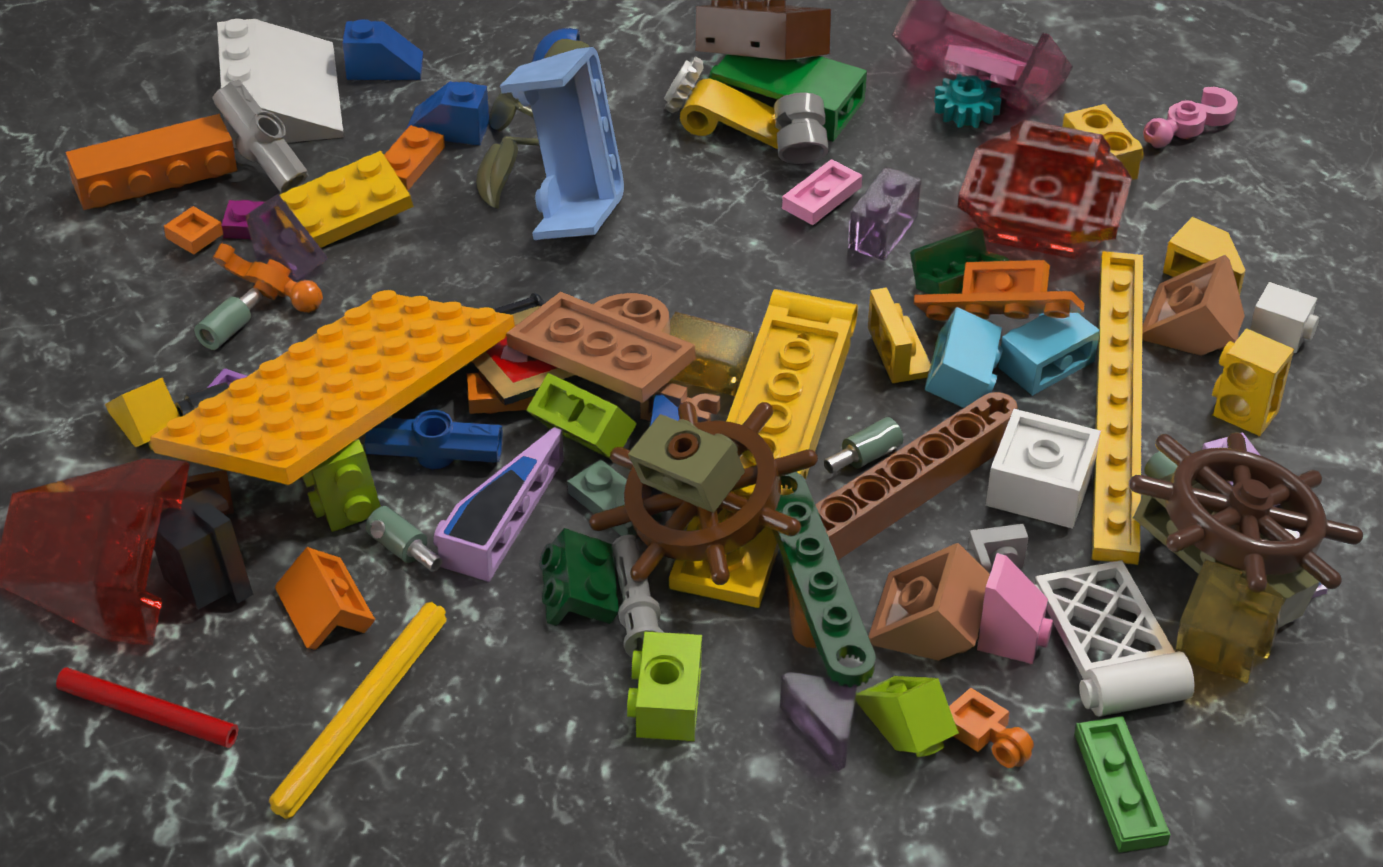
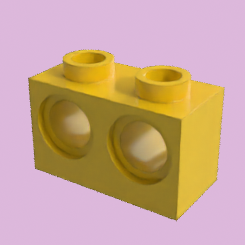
(1102, 121)
(1251, 381)

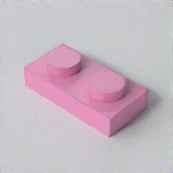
(821, 192)

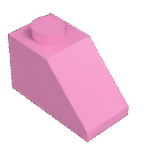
(1013, 614)

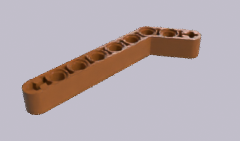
(906, 482)

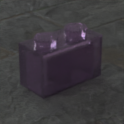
(884, 213)

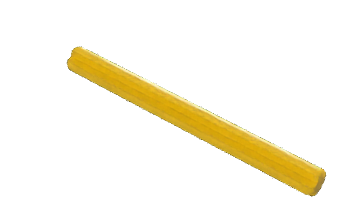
(357, 711)

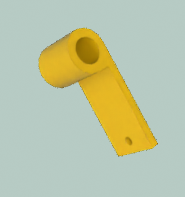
(717, 102)

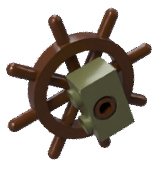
(697, 471)

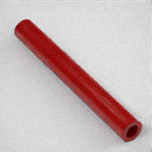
(147, 707)

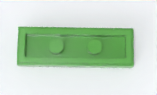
(1121, 784)

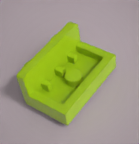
(343, 488)

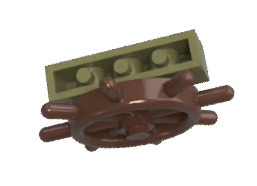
(1239, 524)

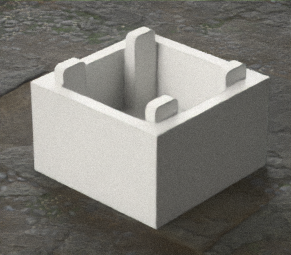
(1042, 468)

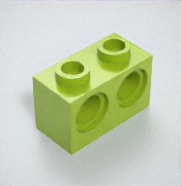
(581, 415)

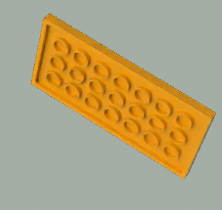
(332, 386)

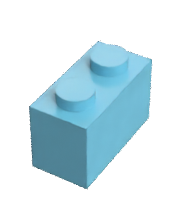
(1048, 350)
(964, 359)

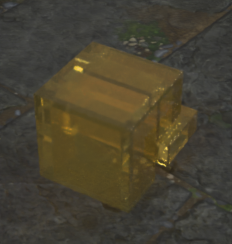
(1227, 623)

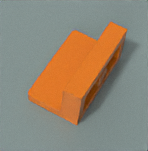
(321, 596)

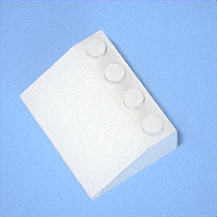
(285, 76)

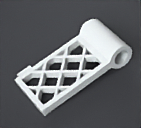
(1131, 676)

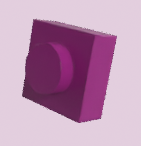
(234, 221)

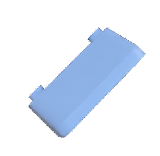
(574, 141)

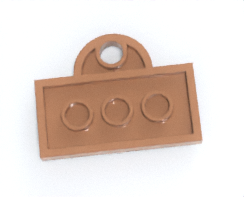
(606, 341)

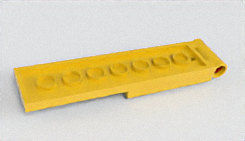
(796, 372)

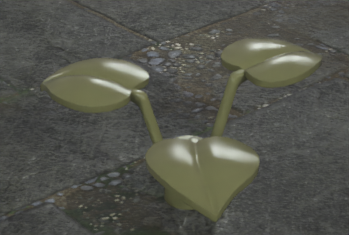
(501, 158)

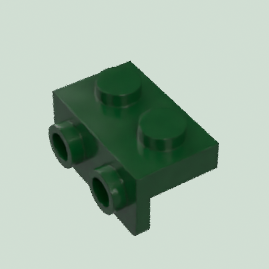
(941, 264)
(578, 578)

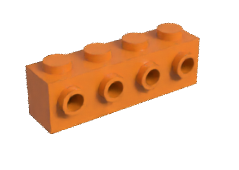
(151, 161)

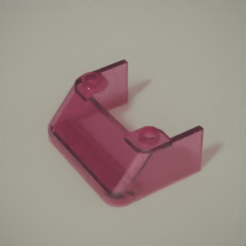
(930, 28)

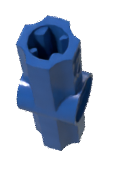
(435, 439)

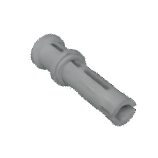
(639, 610)

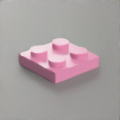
(985, 63)

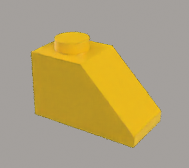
(1198, 244)
(143, 411)

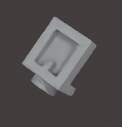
(1004, 540)

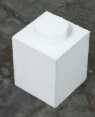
(1285, 316)

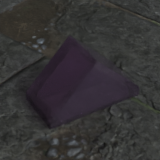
(821, 712)

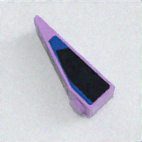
(493, 514)

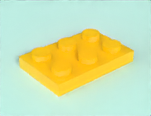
(348, 199)

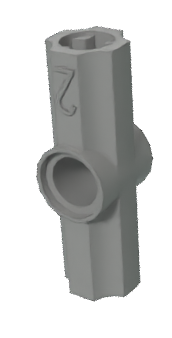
(260, 136)

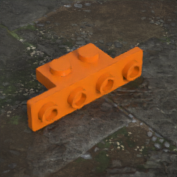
(1005, 289)

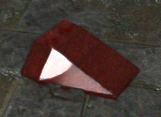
(90, 545)

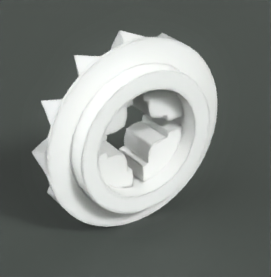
(683, 84)

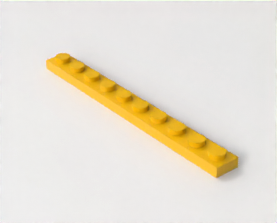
(1118, 408)

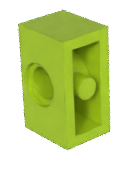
(667, 686)

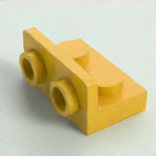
(896, 339)

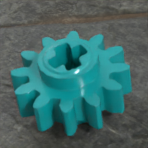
(967, 100)

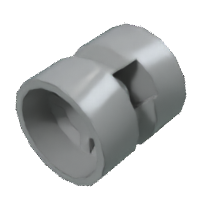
(800, 128)

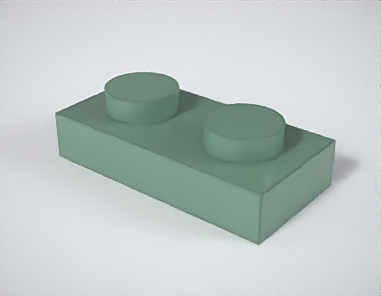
(600, 490)

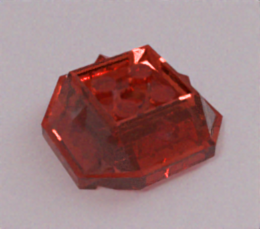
(1046, 189)

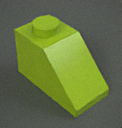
(910, 713)

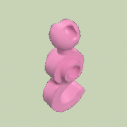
(1189, 118)

